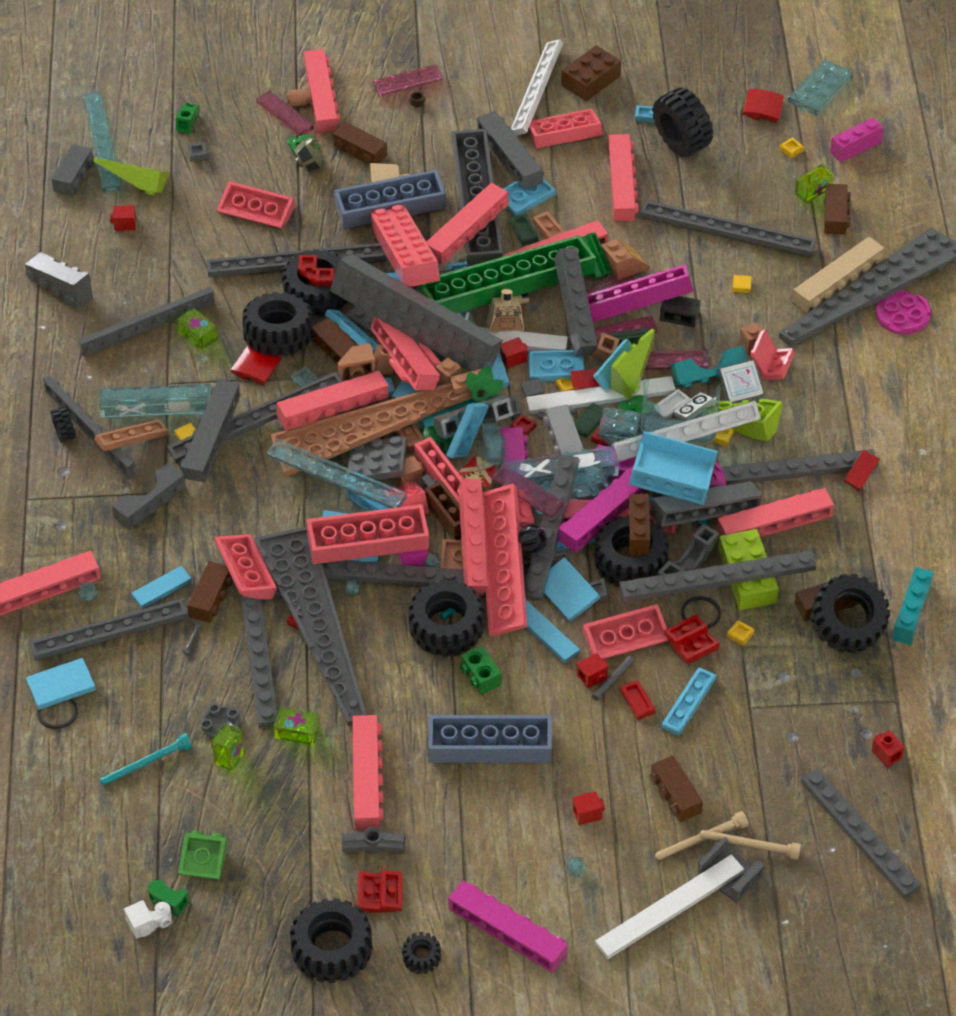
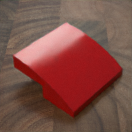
(763, 104)
(255, 365)
(691, 639)
(379, 891)

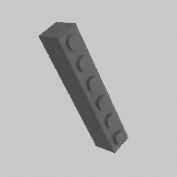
(511, 151)
(575, 302)
(210, 431)
(718, 502)

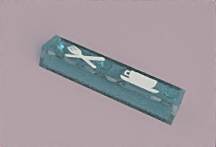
(153, 400)
(544, 468)

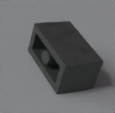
(680, 311)

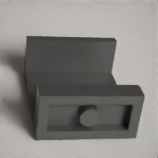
(742, 884)

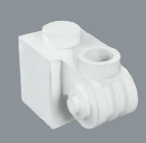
(143, 921)

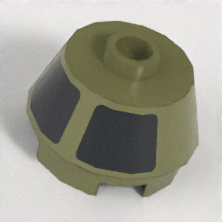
(309, 155)

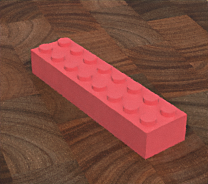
(404, 246)

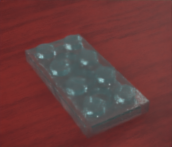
(820, 87)

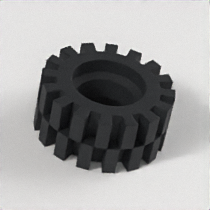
(63, 424)
(421, 942)

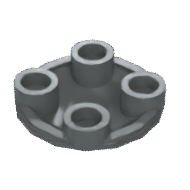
(216, 716)

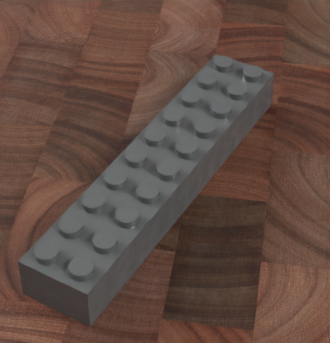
(472, 176)
(414, 314)

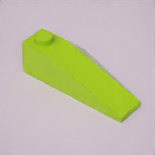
(143, 178)
(630, 366)
(760, 429)

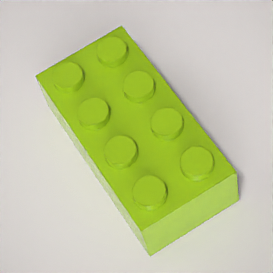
(746, 547)

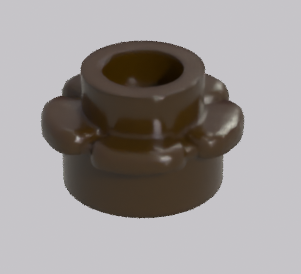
(417, 99)

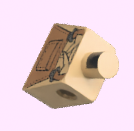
(505, 313)

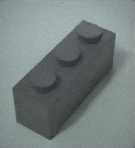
(72, 170)

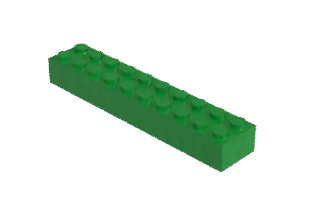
(519, 272)

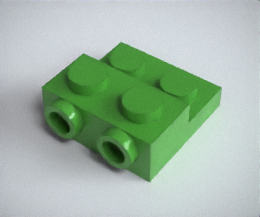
(203, 855)

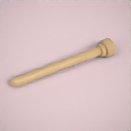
(737, 821)
(791, 850)

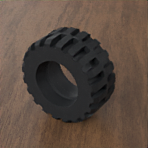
(682, 122)
(317, 297)
(277, 324)
(621, 568)
(863, 593)
(446, 638)
(337, 963)

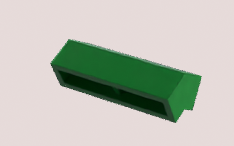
(602, 266)

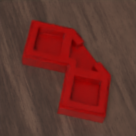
(318, 276)

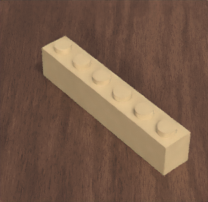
(838, 274)

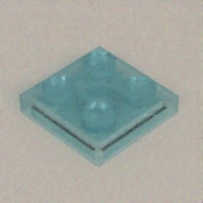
(619, 423)

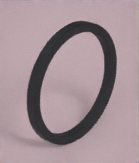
(705, 599)
(61, 725)

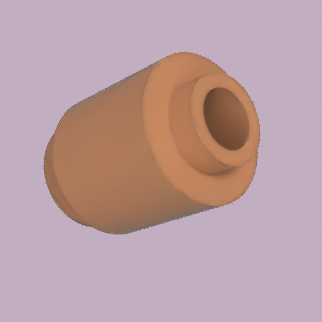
(298, 97)

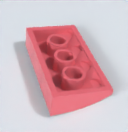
(565, 128)
(256, 205)
(246, 566)
(625, 632)

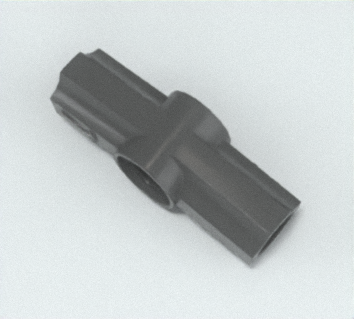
(362, 841)

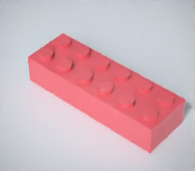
(367, 534)

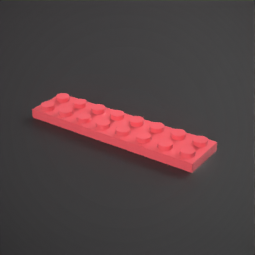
(504, 561)

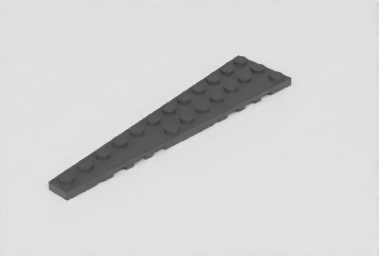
(900, 270)
(314, 612)

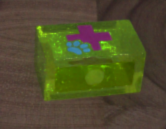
(813, 183)
(197, 329)
(296, 726)
(228, 746)

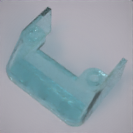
(650, 415)

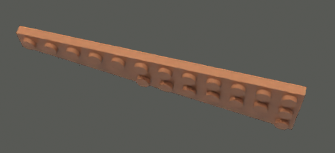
(354, 428)

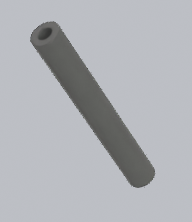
(612, 678)

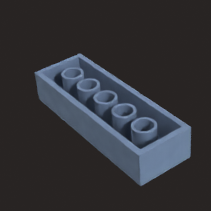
(417, 192)
(490, 739)

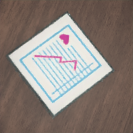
(741, 381)

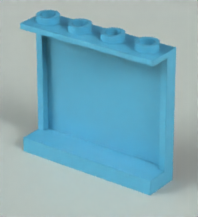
(673, 468)

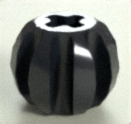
(532, 538)

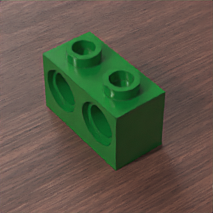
(481, 670)

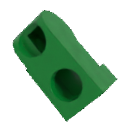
(186, 117)
(161, 893)

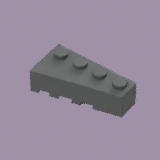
(60, 279)

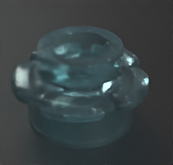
(432, 560)
(352, 588)
(88, 591)
(576, 866)

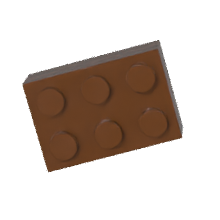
(591, 73)

